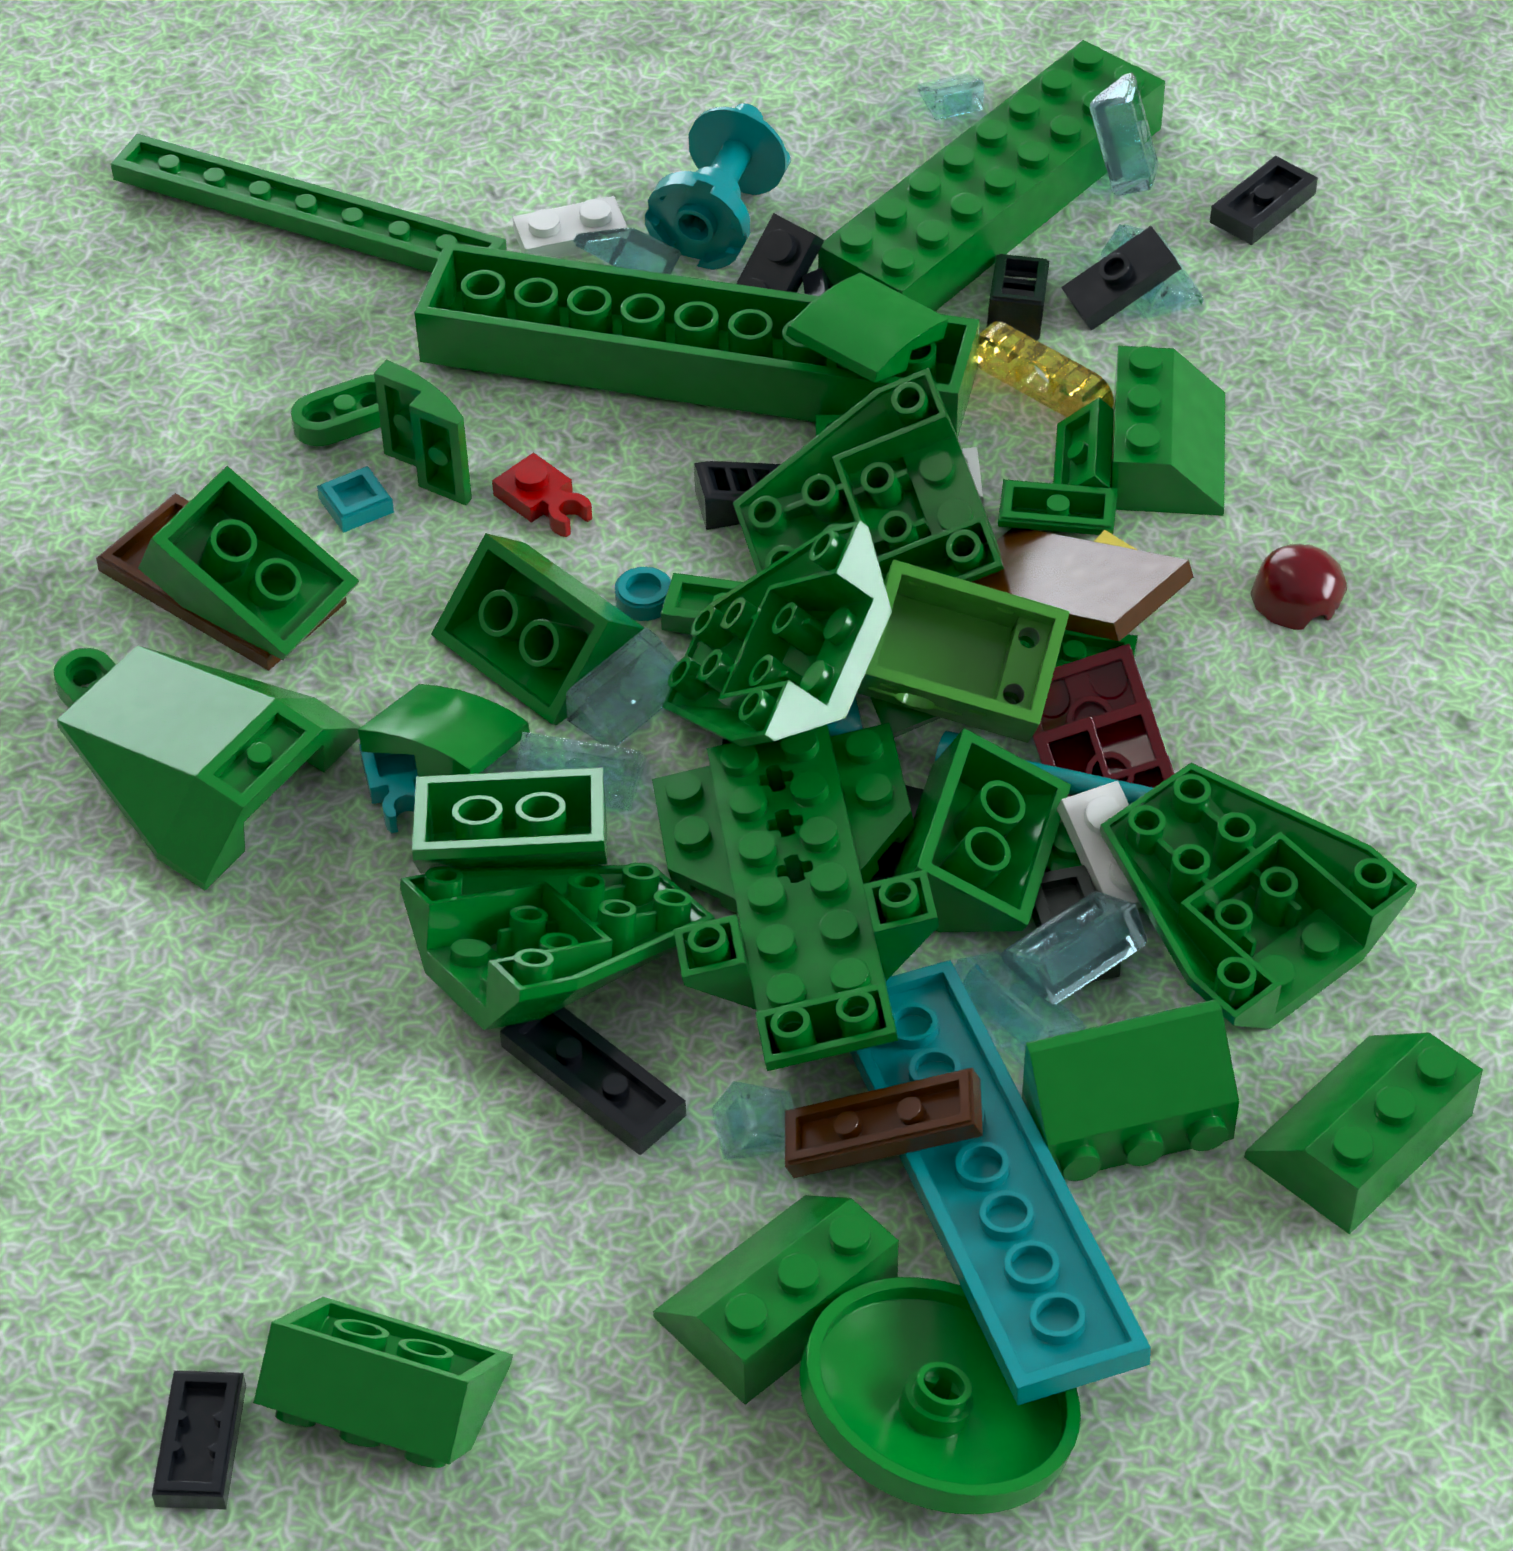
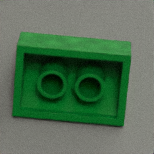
(1167, 434)
(530, 624)
(510, 819)
(983, 835)
(1133, 1089)
(1369, 1124)
(762, 1299)
(379, 1380)

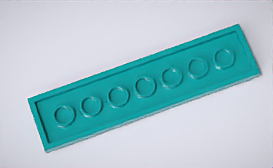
(1005, 1205)

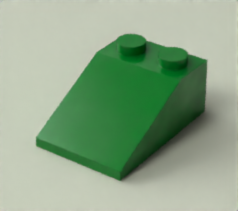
(246, 567)

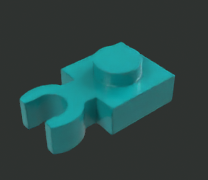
(391, 781)

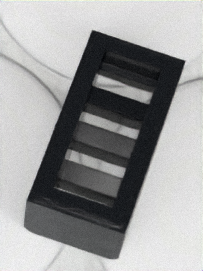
(1019, 300)
(721, 484)

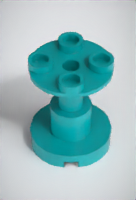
(704, 208)

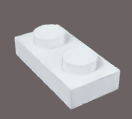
(553, 230)
(1082, 819)

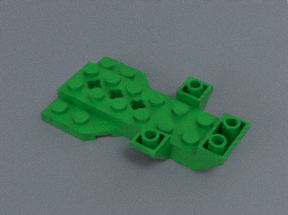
(790, 847)

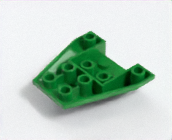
(893, 469)
(785, 643)
(197, 752)
(1252, 892)
(540, 936)

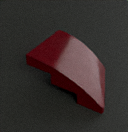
(1102, 721)

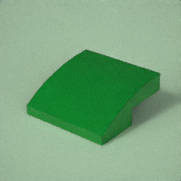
(867, 327)
(423, 430)
(444, 730)

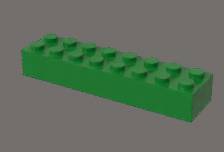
(988, 184)

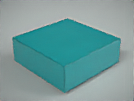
(355, 499)

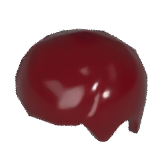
(1298, 586)

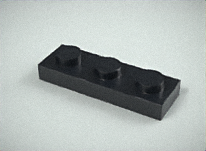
(596, 1077)

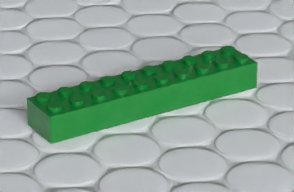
(654, 336)

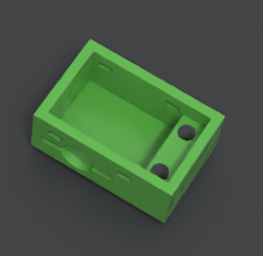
(959, 652)

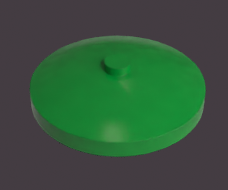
(920, 1404)

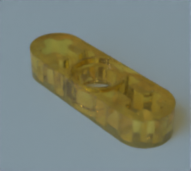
(1012, 357)

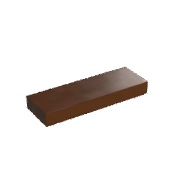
(883, 1123)

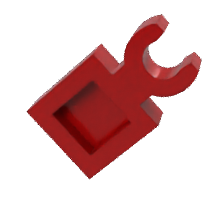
(540, 489)

